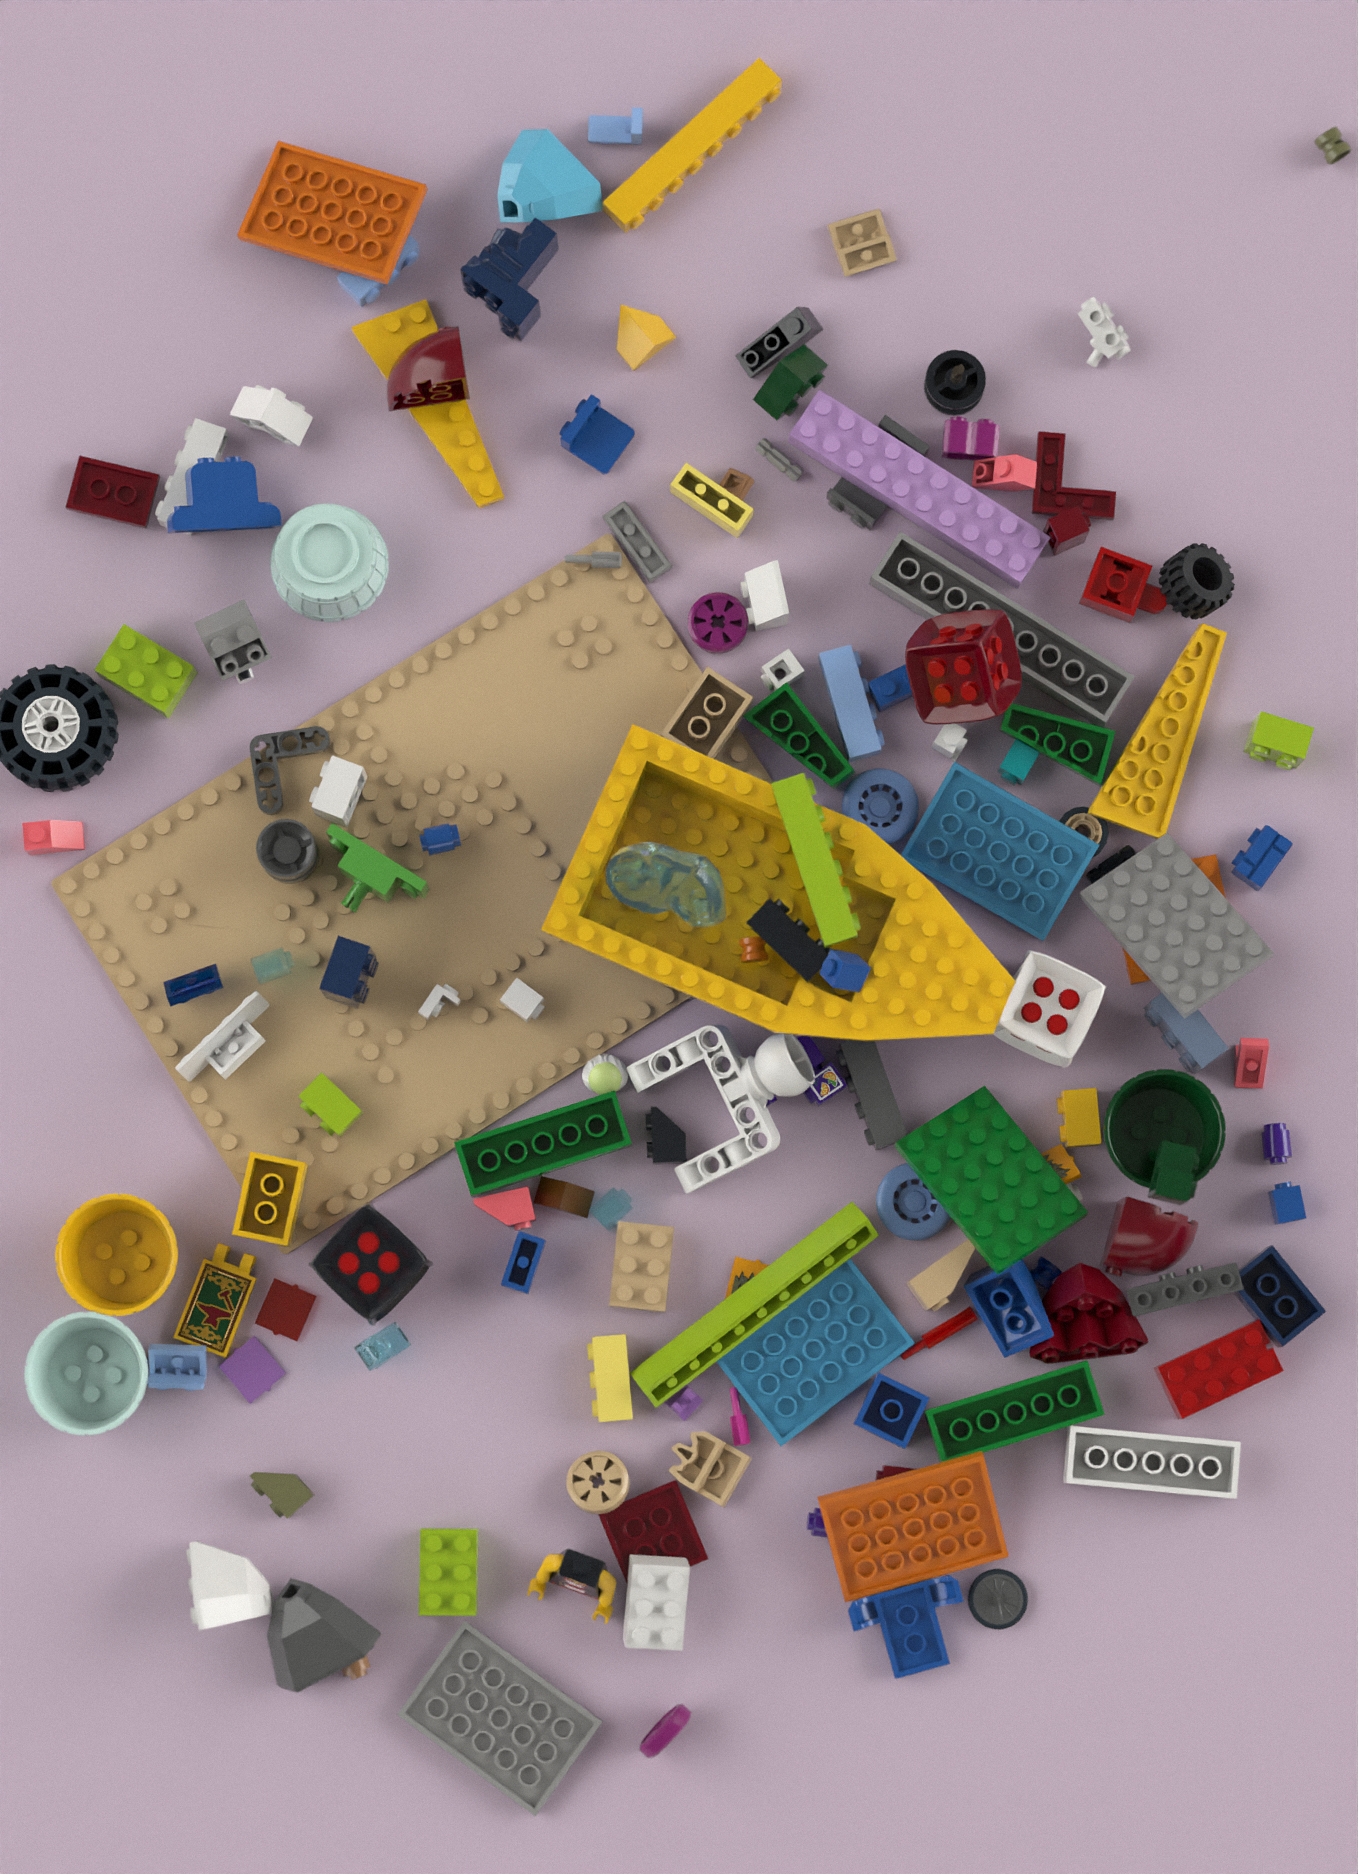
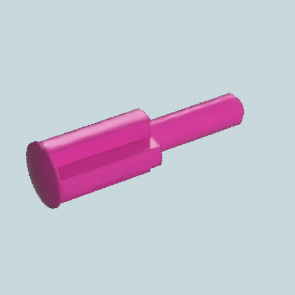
(738, 1421)

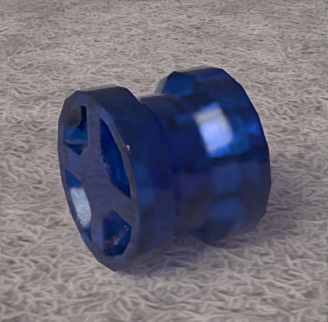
(1045, 1273)

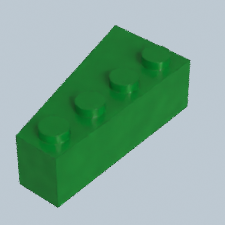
(1065, 741)

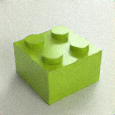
(1278, 740)

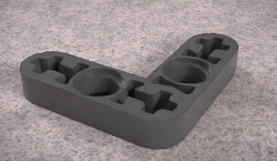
(277, 752)

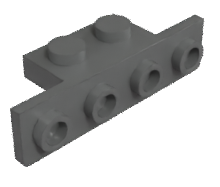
(1184, 1289)

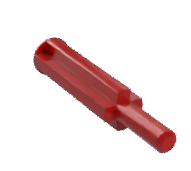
(942, 1332)

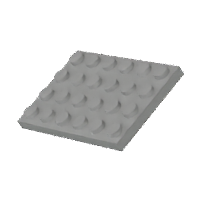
(1176, 925)
(499, 1718)

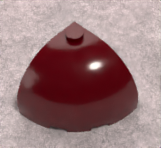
(429, 372)
(1145, 1239)

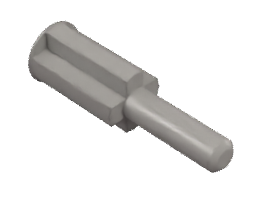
(597, 559)

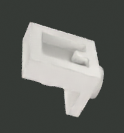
(434, 1003)

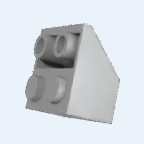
(232, 640)

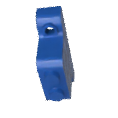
(222, 499)

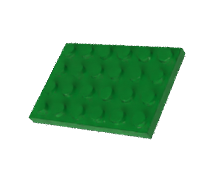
(991, 1179)

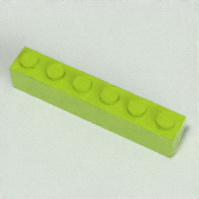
(814, 860)

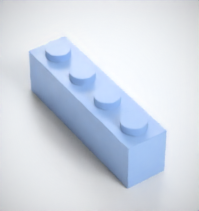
(850, 704)

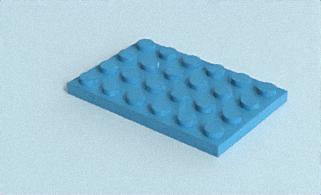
(999, 851)
(815, 1352)

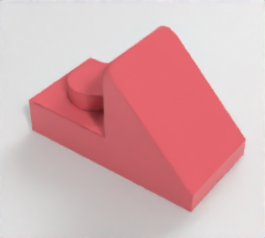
(1250, 1062)

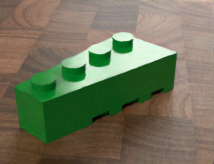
(796, 731)

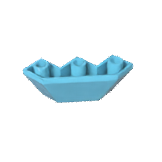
(544, 181)

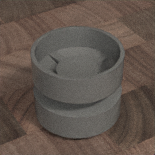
(287, 851)

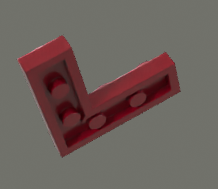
(1051, 497)

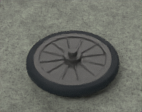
(998, 1599)

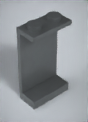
(861, 506)

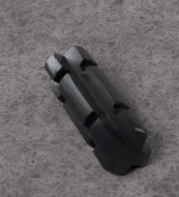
(1110, 864)

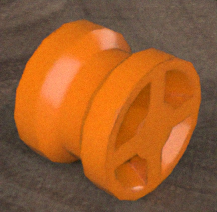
(753, 950)

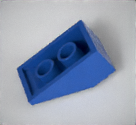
(1009, 1307)

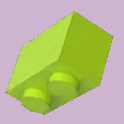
(330, 1105)

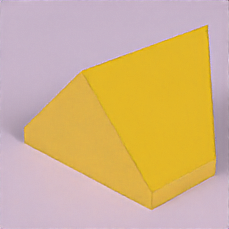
(641, 336)

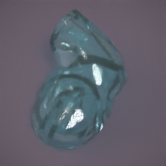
(666, 879)

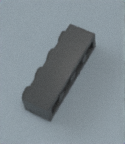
(873, 1092)

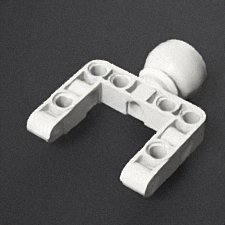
(777, 1069)

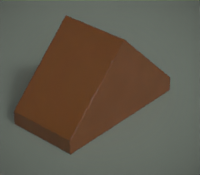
(564, 1196)

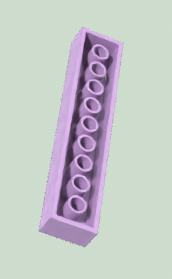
(918, 489)

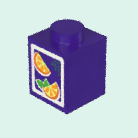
(826, 1085)

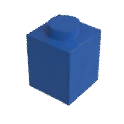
(845, 970)
(1286, 1203)

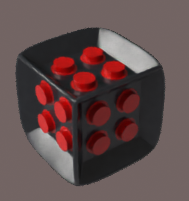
(370, 1264)

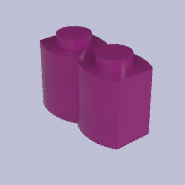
(970, 440)

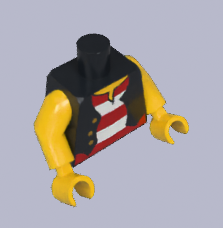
(579, 1574)

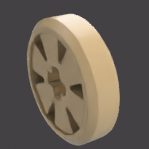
(605, 1497)

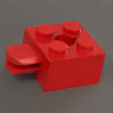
(1120, 587)

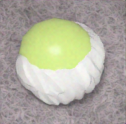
(604, 1074)

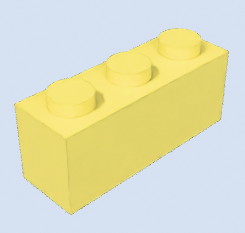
(711, 500)
(610, 1378)

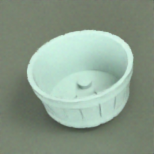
(329, 562)
(86, 1373)

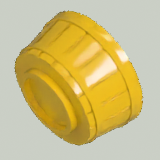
(116, 1254)

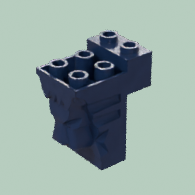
(507, 271)

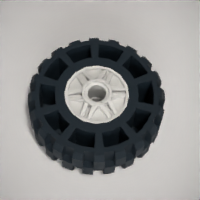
(79, 743)

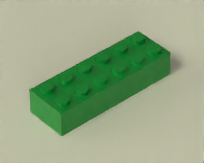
(543, 1144)
(1014, 1412)

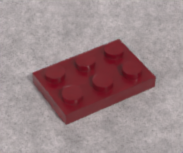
(112, 492)

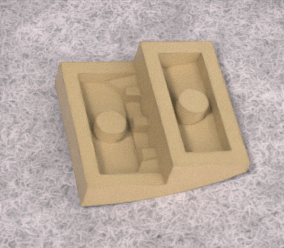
(861, 242)

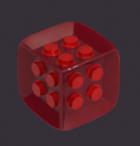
(963, 667)

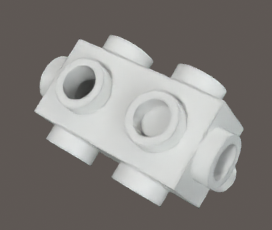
(1106, 336)

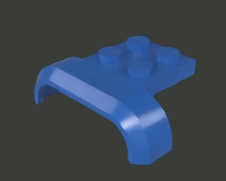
(909, 1622)

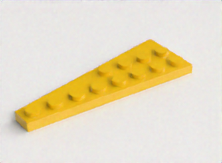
(446, 424)
(1152, 765)

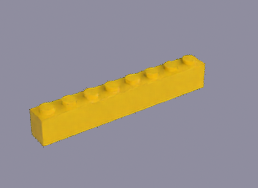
(692, 145)

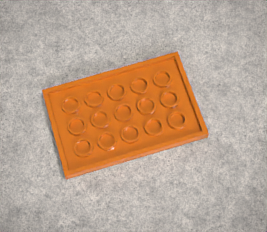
(332, 212)
(913, 1526)

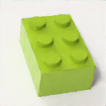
(146, 671)
(448, 1571)

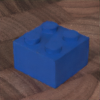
(891, 1410)

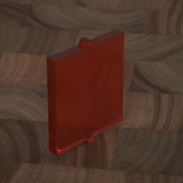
(285, 1309)

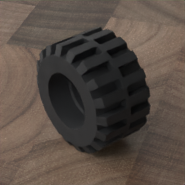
(1199, 565)

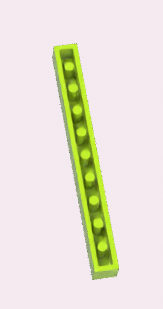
(754, 1304)

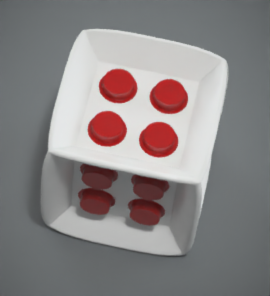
(1049, 1009)

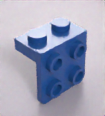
(596, 435)

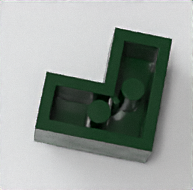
(790, 380)
(1172, 1173)

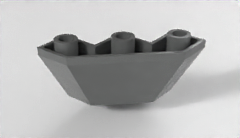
(314, 1636)

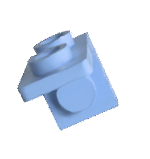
(616, 128)

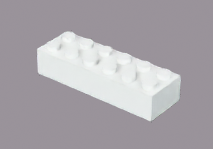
(1151, 1462)

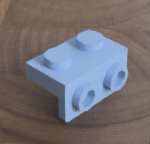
(177, 1366)

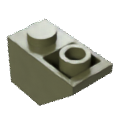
(284, 1490)

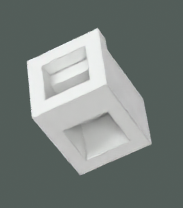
(788, 664)
(951, 741)

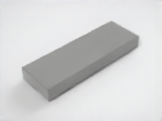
(637, 542)

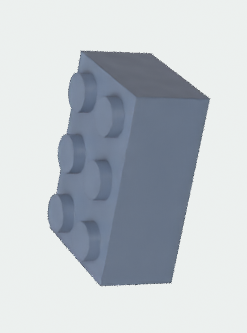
(1191, 1037)

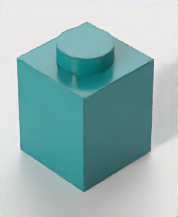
(1017, 763)

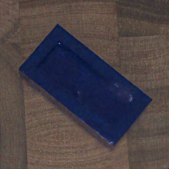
(193, 985)

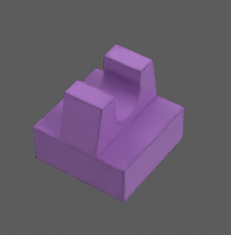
(684, 1402)

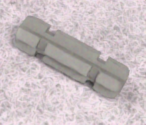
(779, 459)

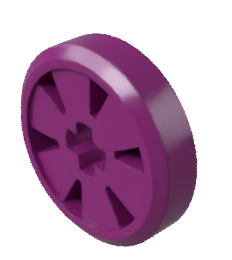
(719, 606)
(665, 1730)

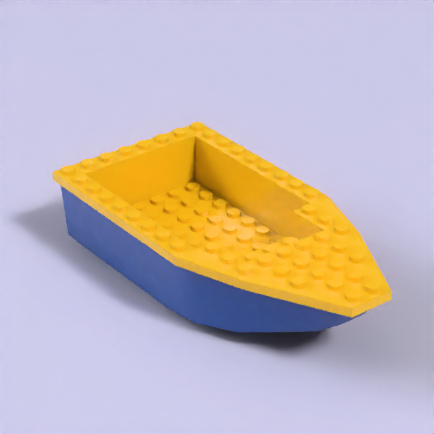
(925, 961)

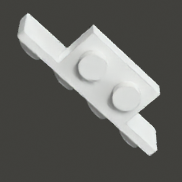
(229, 1043)

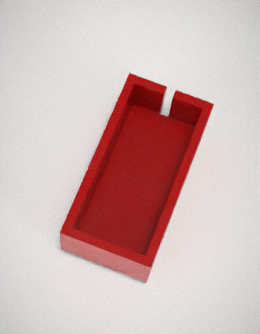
(1218, 1369)

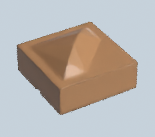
(737, 483)

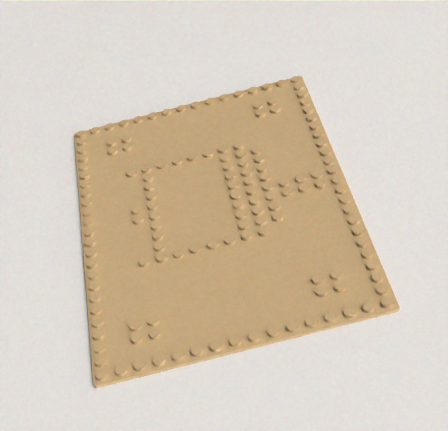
(481, 730)

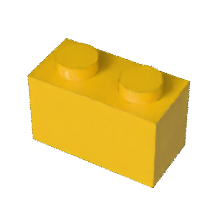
(1079, 1118)

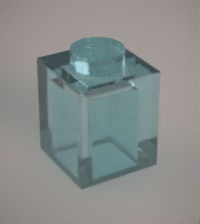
(612, 1208)

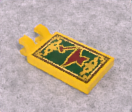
(217, 1302)

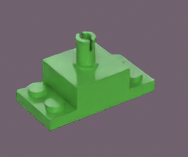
(371, 871)

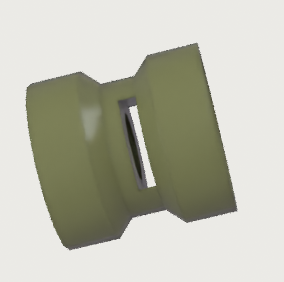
(1332, 145)

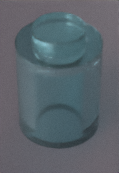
(272, 965)

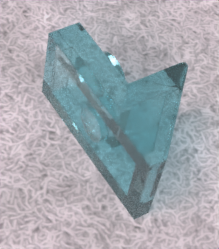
(382, 1346)

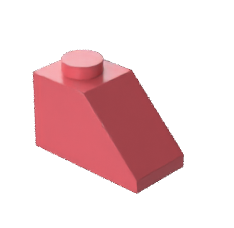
(53, 836)
(509, 1207)

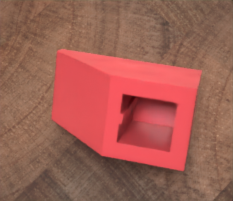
(1004, 473)

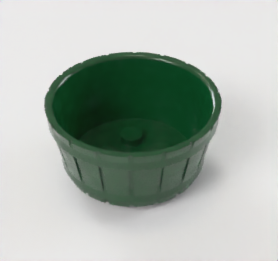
(1162, 1108)

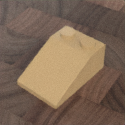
(940, 1279)

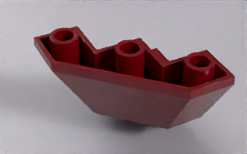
(1087, 1319)

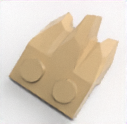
(710, 1466)

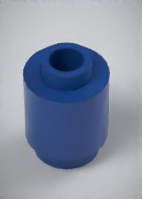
(440, 839)

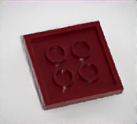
(653, 1526)

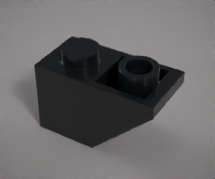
(668, 1140)

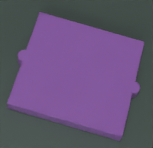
(252, 1369)

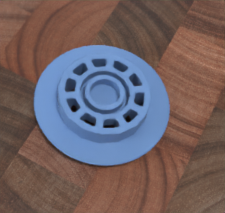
(881, 806)
(912, 1202)

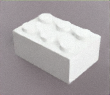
(656, 1602)

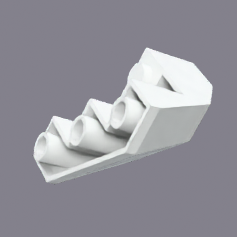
(225, 1587)

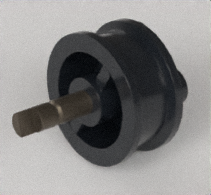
(954, 382)

